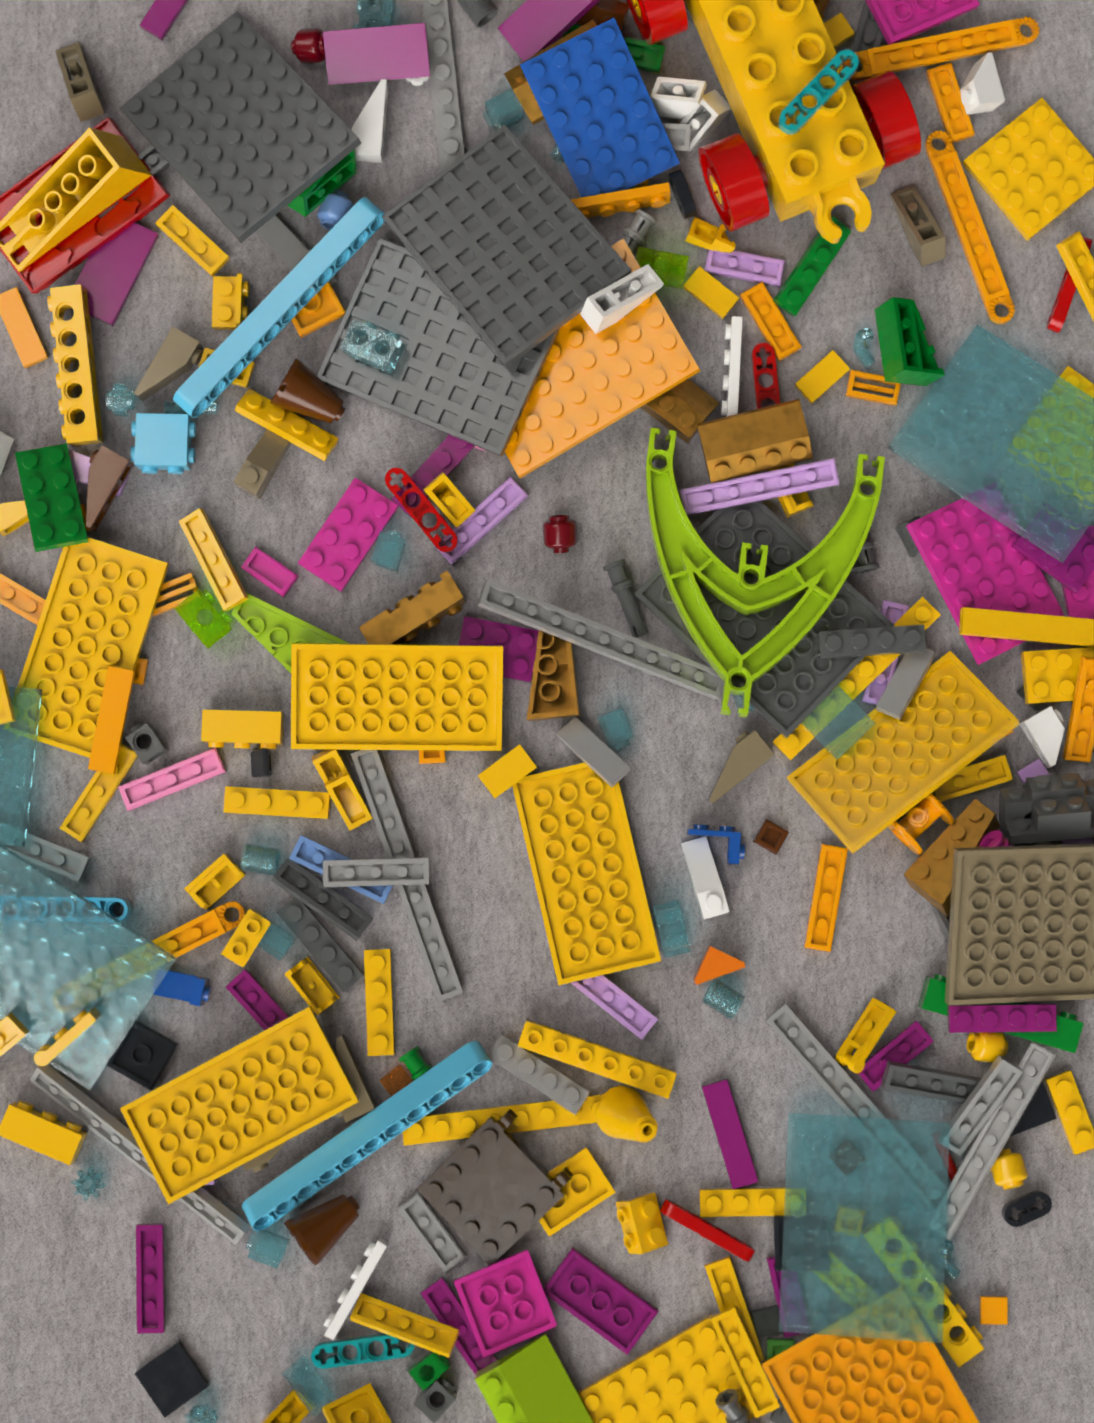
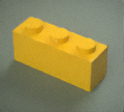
(242, 728)
(42, 1132)

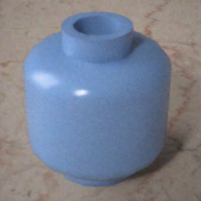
(333, 209)

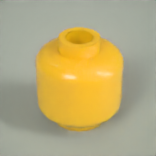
(986, 1046)
(1009, 1170)

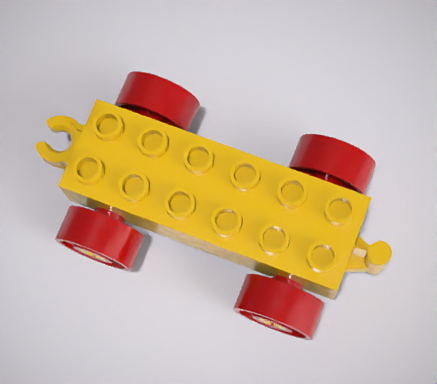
(763, 61)

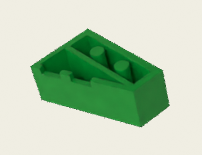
(327, 184)
(903, 344)

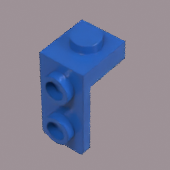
(735, 849)
(185, 988)

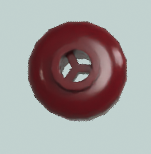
(309, 46)
(560, 533)

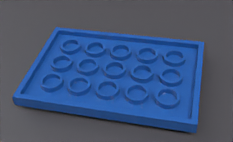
(600, 111)

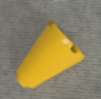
(625, 1115)

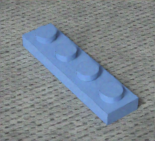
(312, 856)

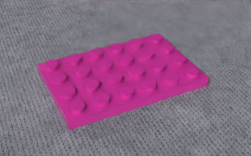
(980, 569)

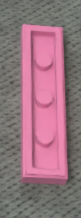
(172, 779)

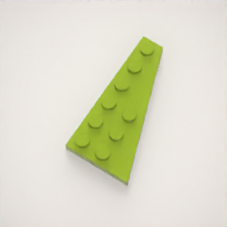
(278, 629)

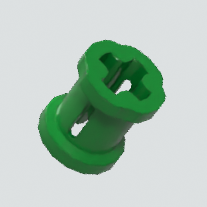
(415, 1063)

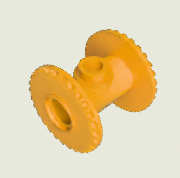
(918, 820)

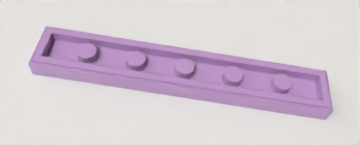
(760, 487)

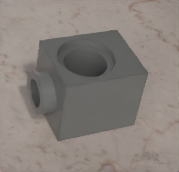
(156, 748)
(428, 1406)

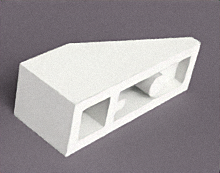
(371, 126)
(620, 298)
(705, 878)

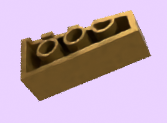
(415, 613)
(553, 681)
(934, 868)

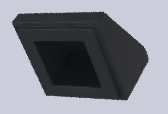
(261, 763)

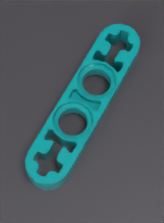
(816, 90)
(363, 1355)

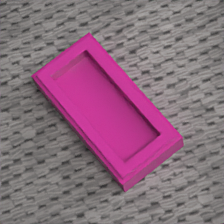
(269, 572)

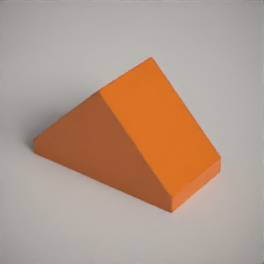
(716, 964)

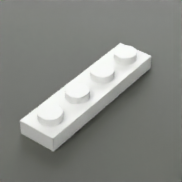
(732, 358)
(349, 1297)

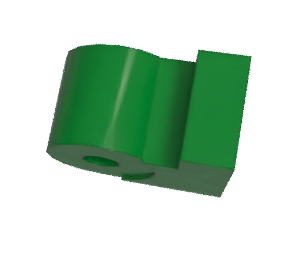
(428, 1369)

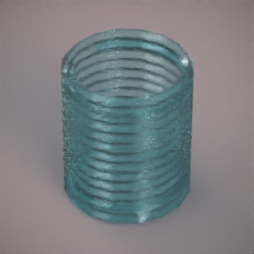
(260, 859)
(723, 999)

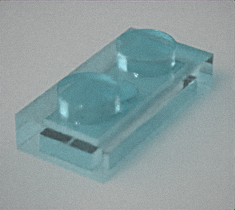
(308, 1385)

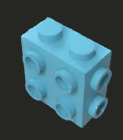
(163, 442)

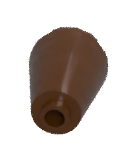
(307, 395)
(323, 1226)

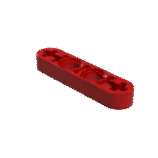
(1063, 299)
(763, 393)
(423, 508)
(707, 1230)

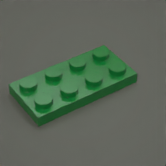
(51, 497)

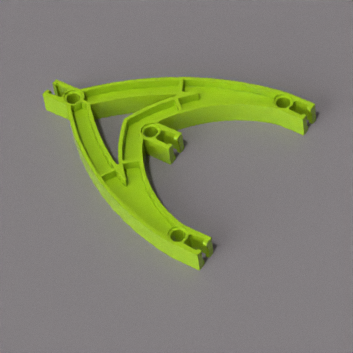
(686, 558)

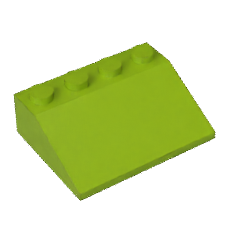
(531, 1387)

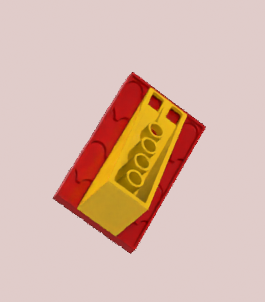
(54, 212)

